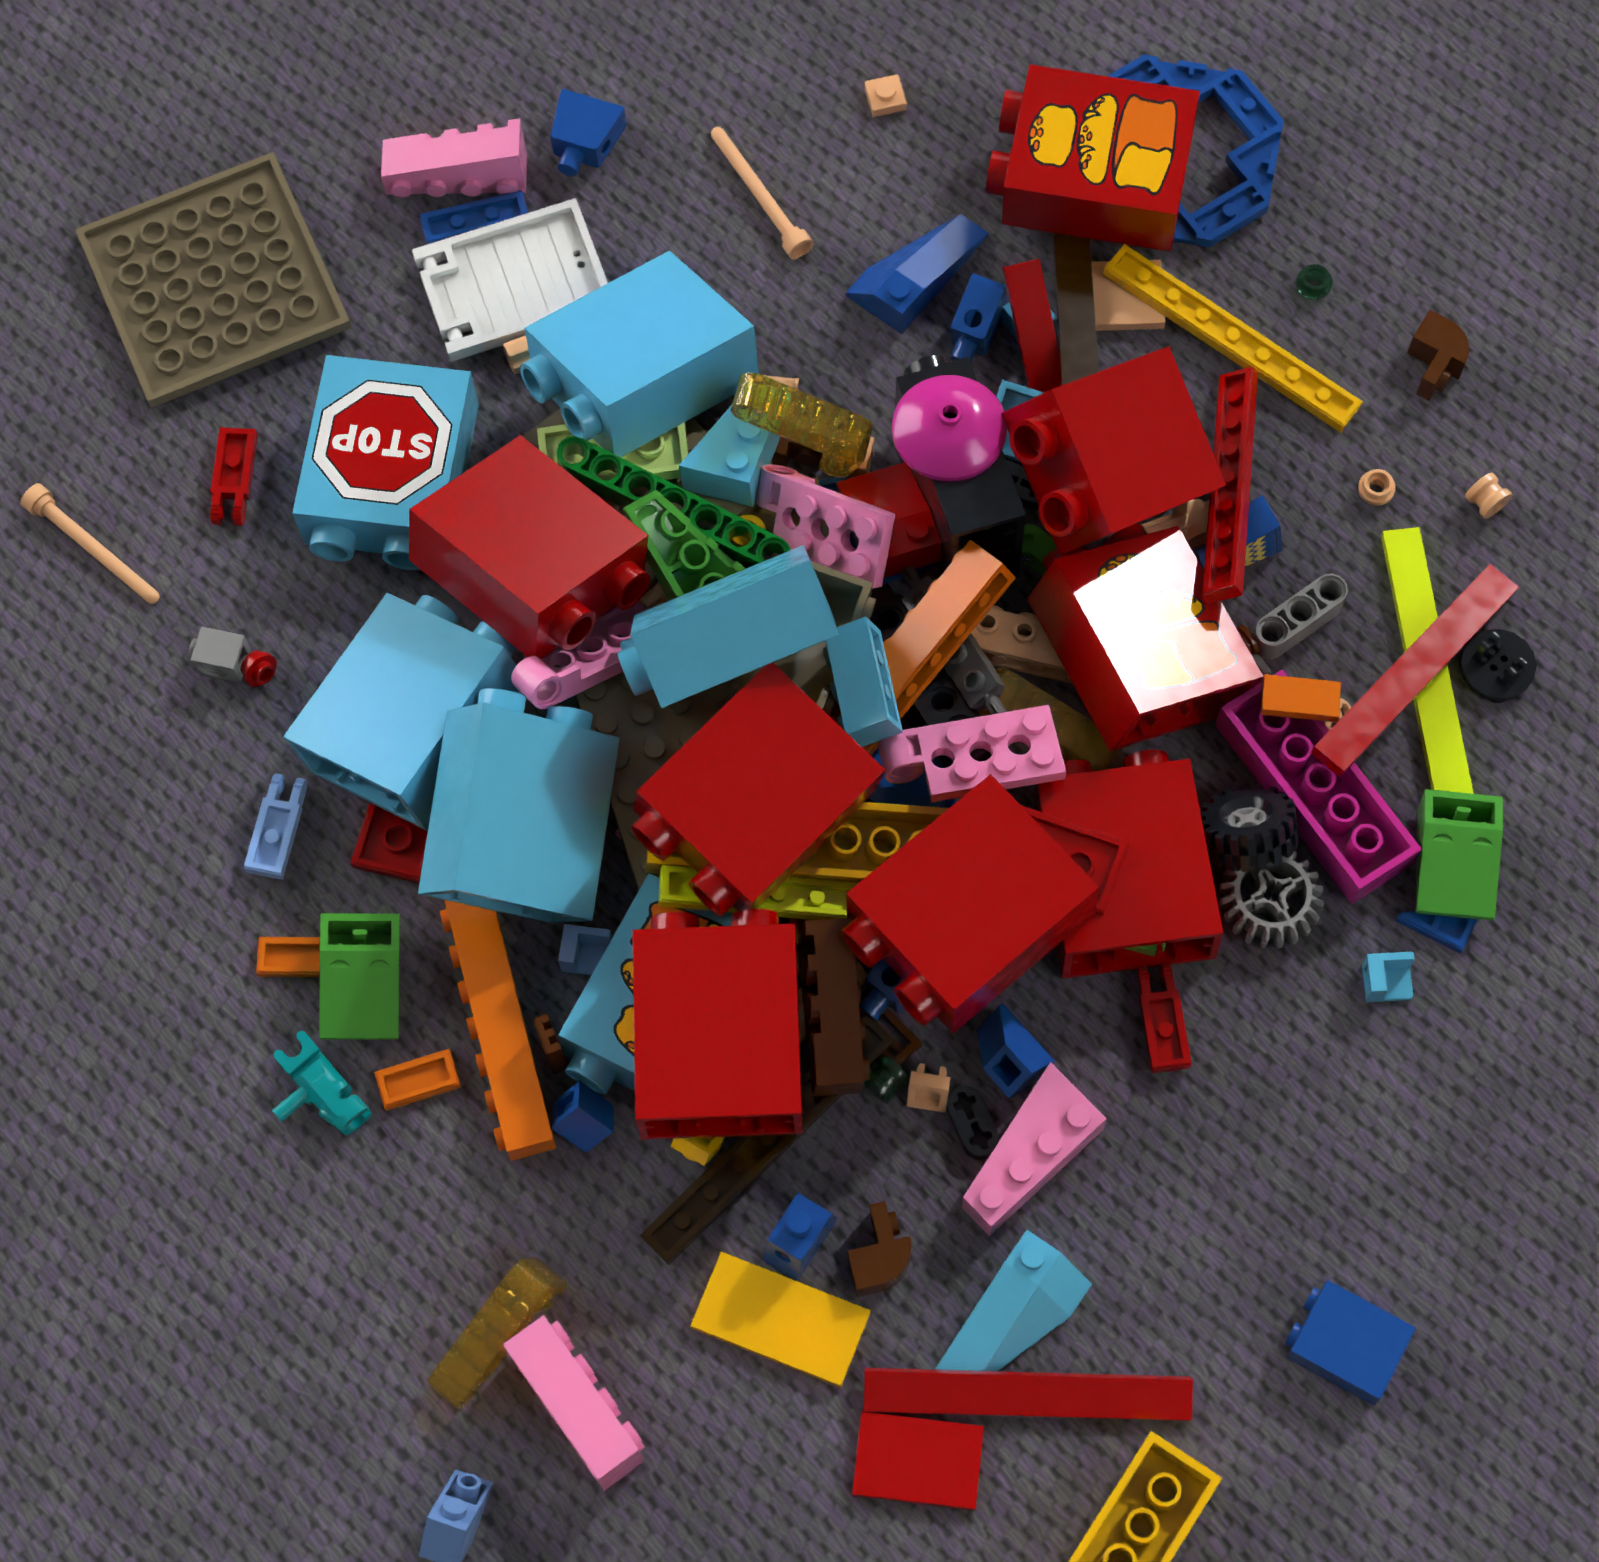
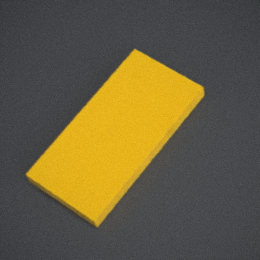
(780, 1319)

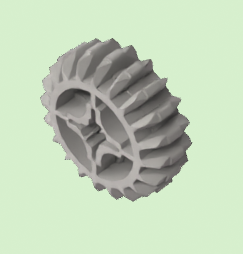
(1282, 924)

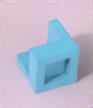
(1388, 976)

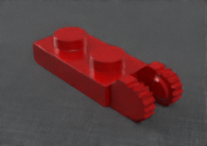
(233, 472)
(1163, 1023)

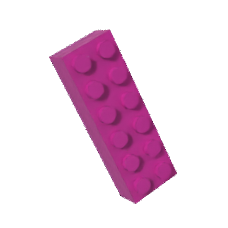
(1337, 816)

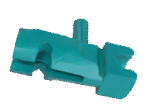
(322, 1086)

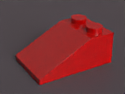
(914, 531)

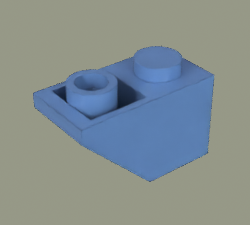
(455, 1518)

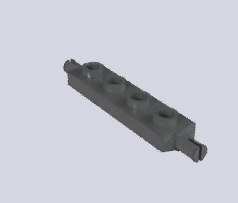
(969, 664)

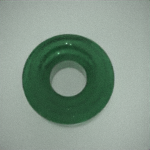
(1316, 273)

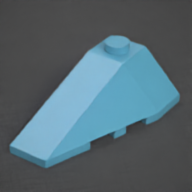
(1021, 1305)

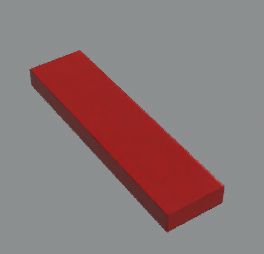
(1033, 324)

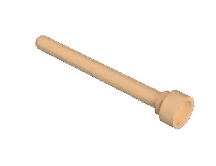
(795, 240)
(40, 502)

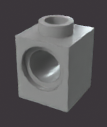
(218, 654)

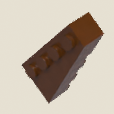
(831, 1009)

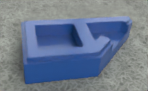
(1446, 930)

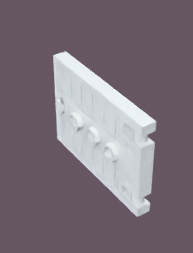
(508, 276)

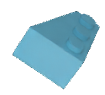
(729, 460)

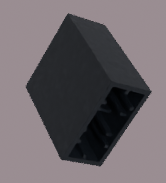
(974, 508)

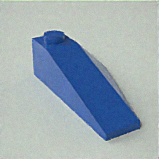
(912, 276)

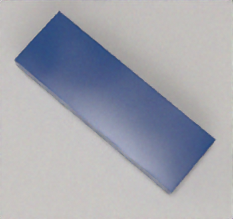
(471, 216)

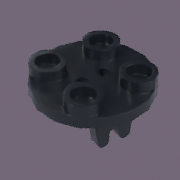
(1510, 677)

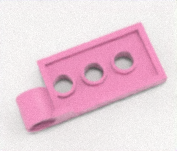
(785, 489)
(578, 669)
(915, 748)

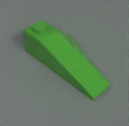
(676, 548)

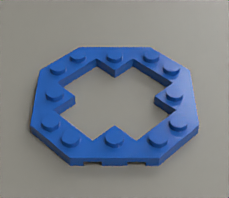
(1251, 162)

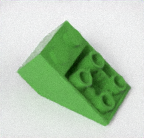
(1458, 854)
(359, 976)

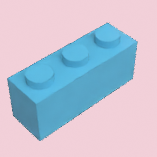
(862, 682)

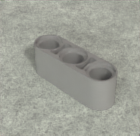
(1306, 602)

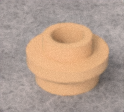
(1380, 478)

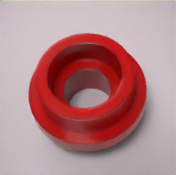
(258, 668)

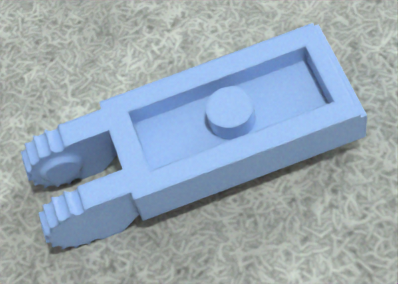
(275, 829)

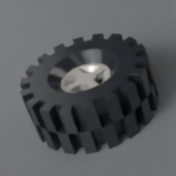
(1249, 827)

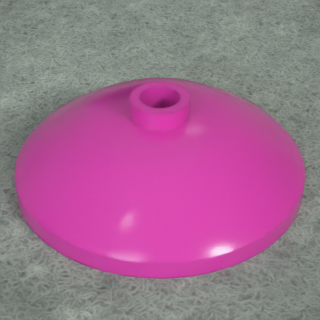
(945, 446)

